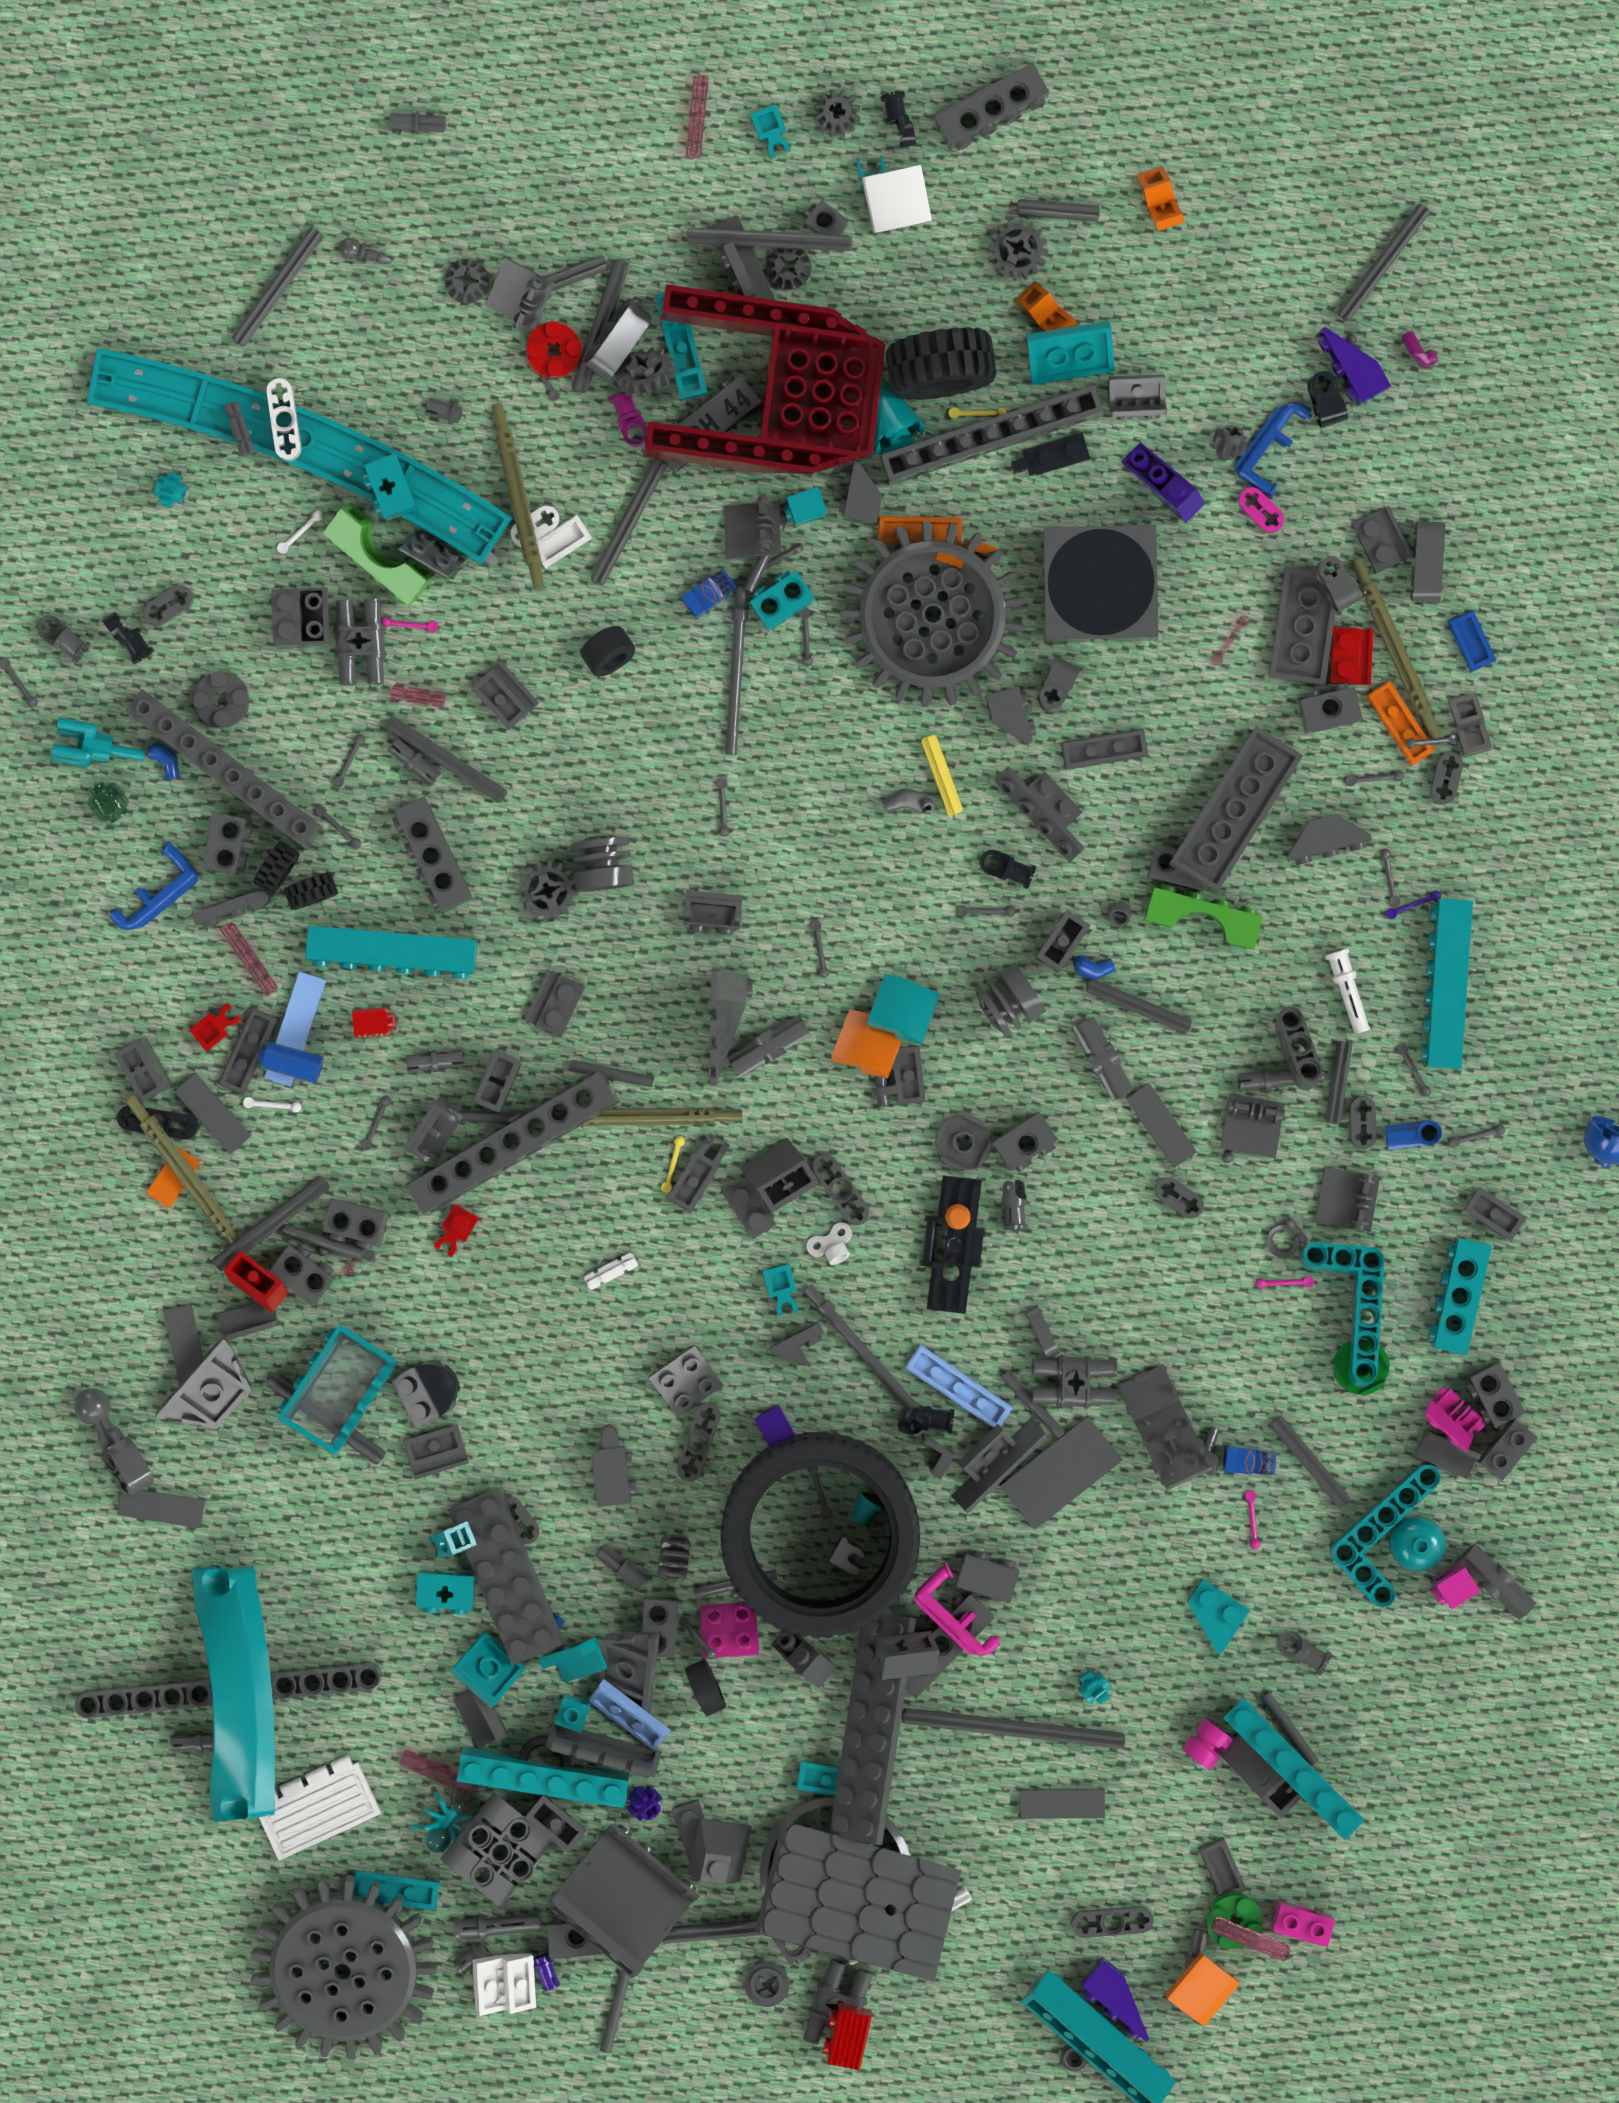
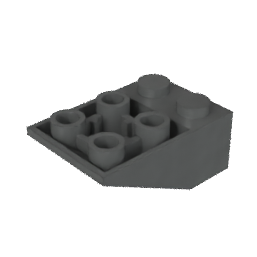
(1260, 1776)

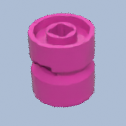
(1207, 1743)

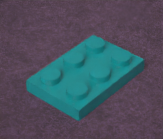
(1070, 352)

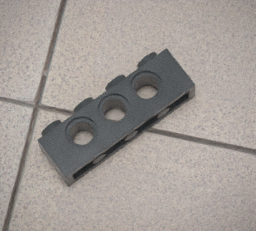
(1025, 80)
(421, 812)
(960, 1605)

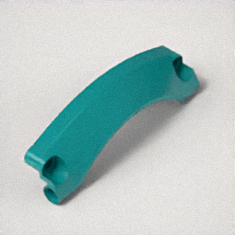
(240, 1692)

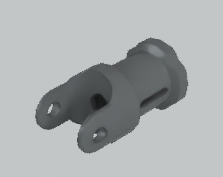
(1014, 1203)

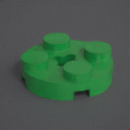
(1341, 1369)
(1240, 1905)

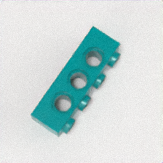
(1466, 1311)

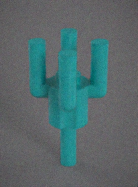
(89, 745)

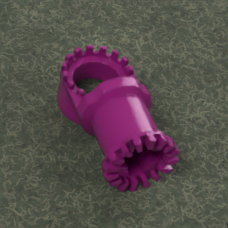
(628, 417)

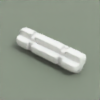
(610, 1271)

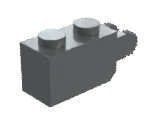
(611, 1471)

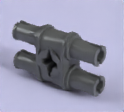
(372, 651)
(1065, 1369)
(830, 1993)

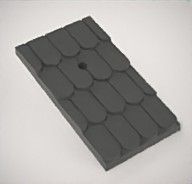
(858, 1901)

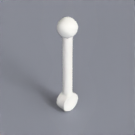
(283, 547)
(250, 1102)

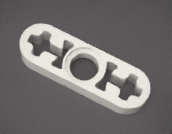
(274, 400)

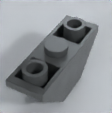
(1326, 837)

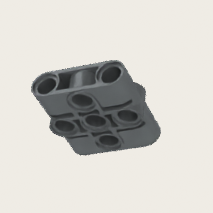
(491, 1881)

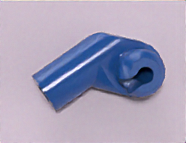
(165, 756)

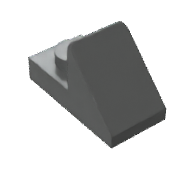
(791, 1348)

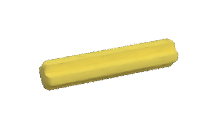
(941, 775)

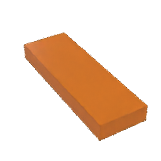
(888, 528)
(1399, 721)

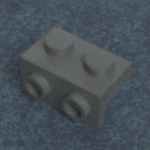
(1137, 396)

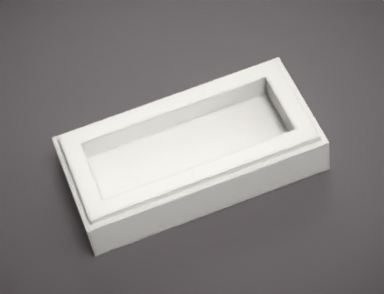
(562, 541)

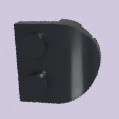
(427, 1391)

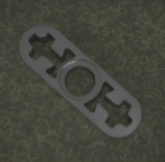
(852, 1190)
(699, 1420)
(1133, 1913)

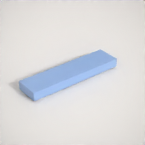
(298, 1018)
(958, 1387)

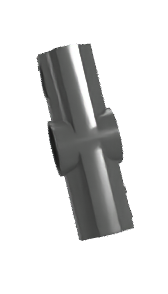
(769, 1046)
(1103, 1058)
(1497, 1581)

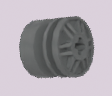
(602, 863)
(1009, 1000)

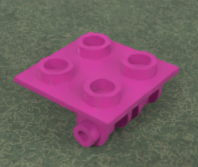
(1442, 1416)
(729, 1629)

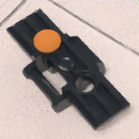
(963, 1243)

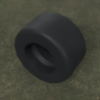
(608, 651)

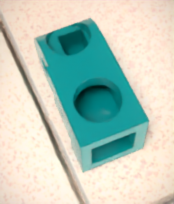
(453, 1540)

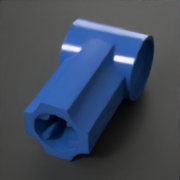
(1409, 1134)

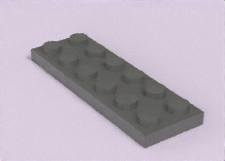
(1236, 810)
(507, 1578)

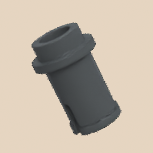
(444, 410)
(478, 1950)

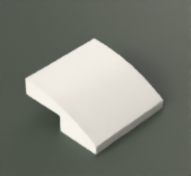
(896, 198)
(504, 1983)

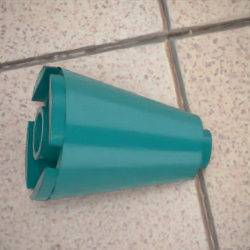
(895, 422)

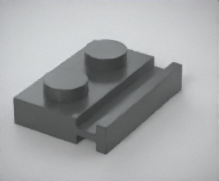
(1382, 539)
(505, 695)
(554, 1003)
(436, 1451)

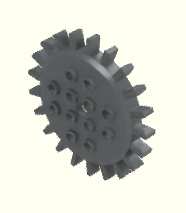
(909, 659)
(366, 1925)

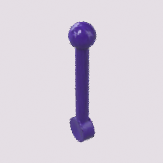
(1391, 913)

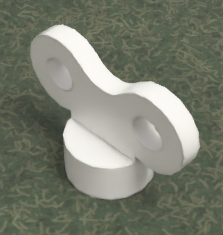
(832, 1244)

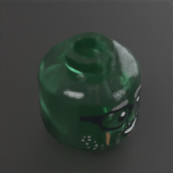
(108, 802)

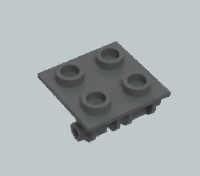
(520, 294)
(752, 529)
(433, 555)
(1252, 1125)
(1347, 1199)
(685, 1381)

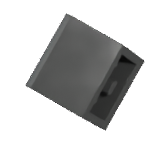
(300, 617)
(779, 1176)

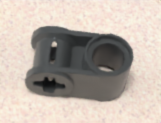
(1339, 586)
(1059, 681)

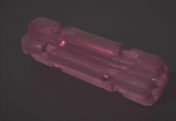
(418, 695)

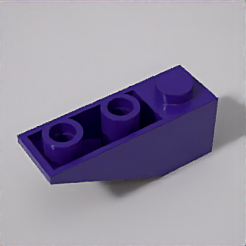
(1363, 372)
(1164, 482)
(1110, 1988)

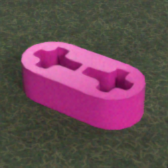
(1256, 515)

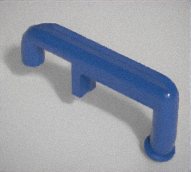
(1268, 434)
(158, 903)

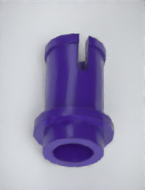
(546, 1971)

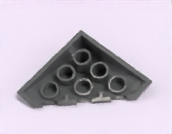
(728, 1003)

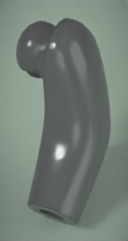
(910, 799)

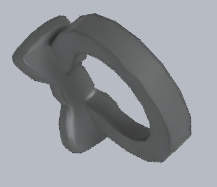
(1290, 1225)

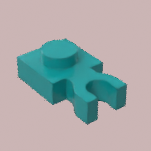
(769, 127)
(781, 1284)

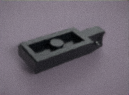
(1053, 456)

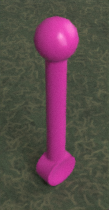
(431, 626)
(1262, 1283)
(1250, 1496)

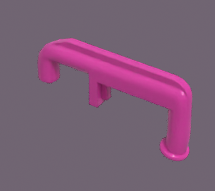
(952, 1626)

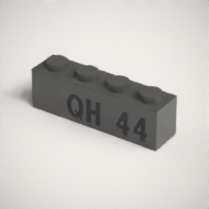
(720, 412)

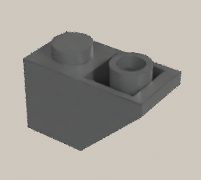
(863, 497)
(1009, 713)
(804, 1657)

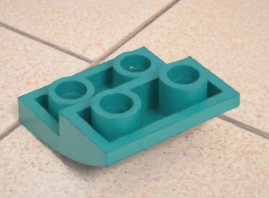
(903, 1008)

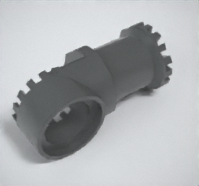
(64, 639)
(1304, 1652)

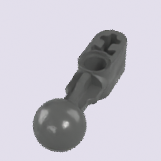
(118, 1452)

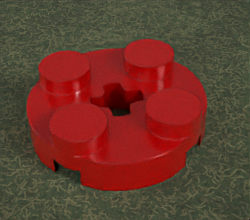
(552, 334)

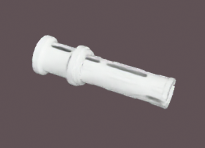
(1359, 1024)

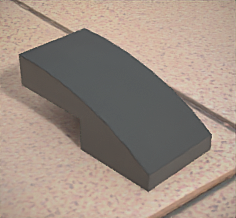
(1470, 725)

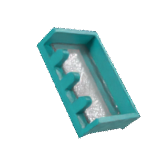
(336, 1390)

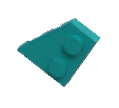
(1217, 1614)

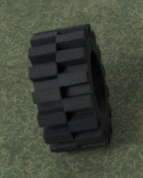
(276, 867)
(311, 891)

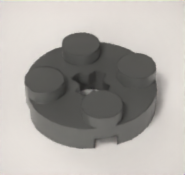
(205, 700)
(969, 1157)

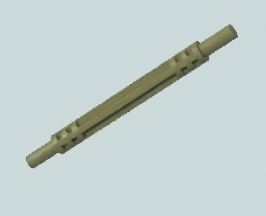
(518, 497)
(1396, 648)
(660, 1116)
(183, 1171)

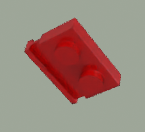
(1351, 656)

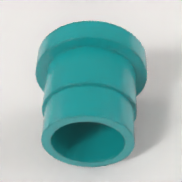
(866, 1508)

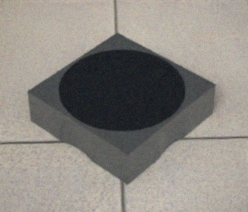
(1101, 583)

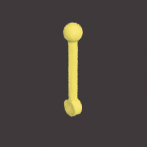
(955, 413)
(667, 1186)

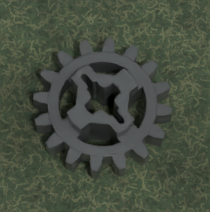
(1029, 255)
(645, 372)
(554, 908)

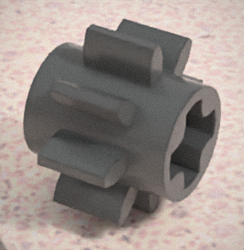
(1229, 442)

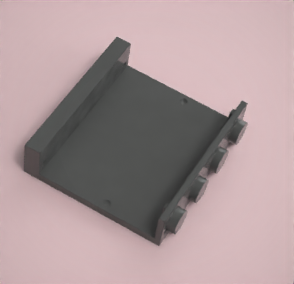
(623, 1899)

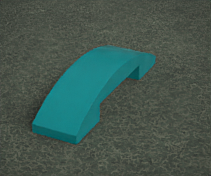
(684, 355)

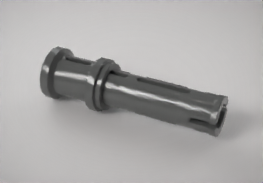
(532, 1923)

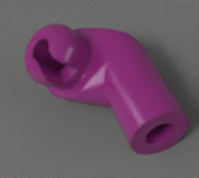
(1415, 350)

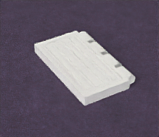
(320, 1808)

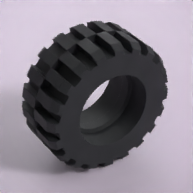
(941, 363)

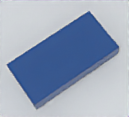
(1471, 641)

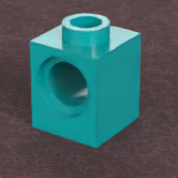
(805, 507)
(572, 1713)

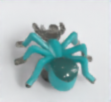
(443, 1822)

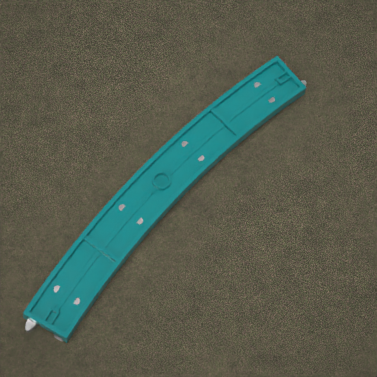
(327, 451)

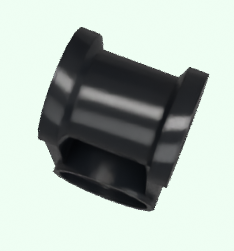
(1328, 404)

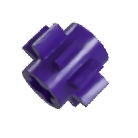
(644, 1803)

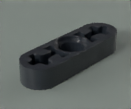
(177, 1132)

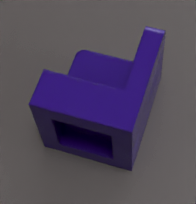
(774, 1426)

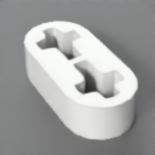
(536, 517)

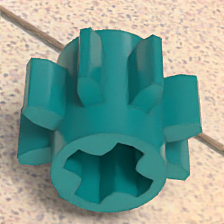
(170, 489)
(1094, 1687)

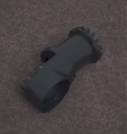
(897, 115)
(131, 639)
(1009, 868)
(925, 1419)

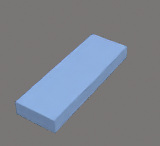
(629, 1715)

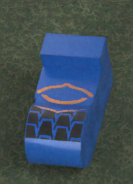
(708, 593)
(1249, 1461)

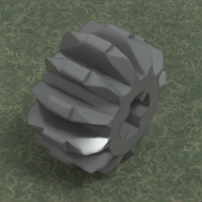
(847, 109)
(674, 1557)

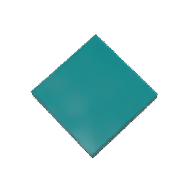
(487, 1669)

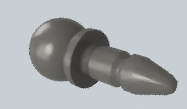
(351, 249)

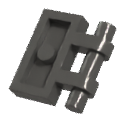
(908, 1079)

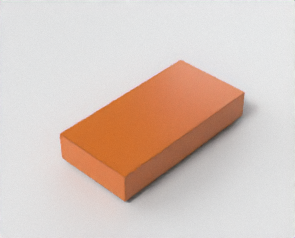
(167, 1185)

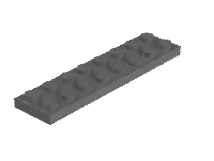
(869, 1739)

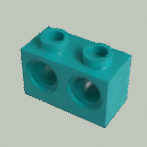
(785, 606)

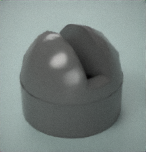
(1119, 913)

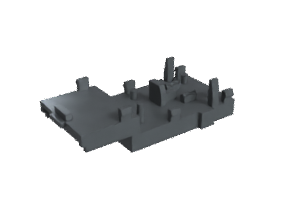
(1164, 1427)

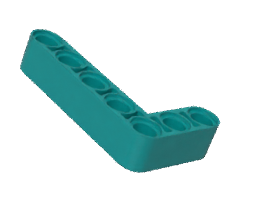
(1360, 1301)
(1379, 1529)

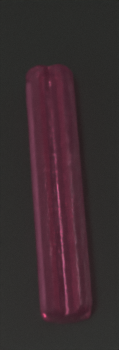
(697, 116)
(249, 958)
(435, 1772)
(1250, 1939)

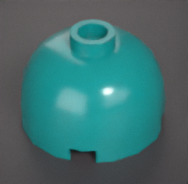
(1417, 1543)

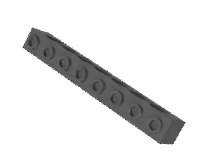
(991, 435)
(224, 769)
(602, 1099)

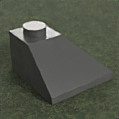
(719, 1851)

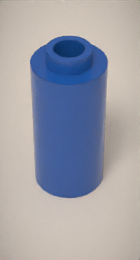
(291, 1062)

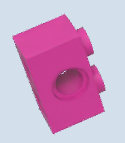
(1453, 1586)
(1302, 1923)

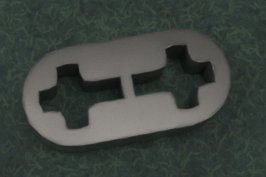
(172, 611)
(1453, 779)
(1355, 1122)
(1175, 1203)
(1042, 1331)
(526, 1518)

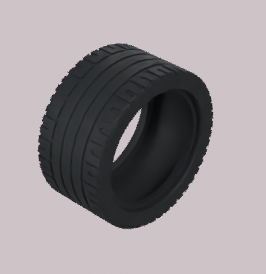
(815, 1616)

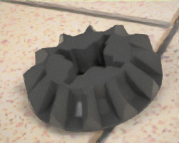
(787, 280)
(475, 290)
(766, 1997)

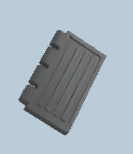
(604, 1749)

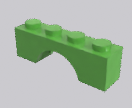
(352, 533)
(1238, 926)

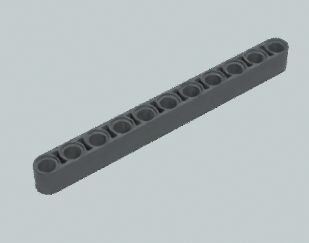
(188, 1699)

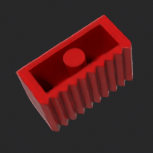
(373, 1022)
(256, 1281)
(848, 2036)

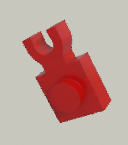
(212, 1029)
(458, 1226)

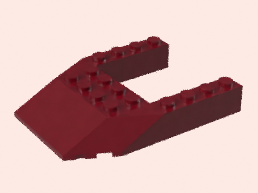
(816, 391)

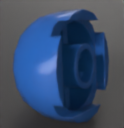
(1602, 1140)

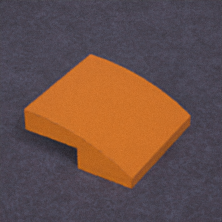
(865, 1046)
(1202, 1989)

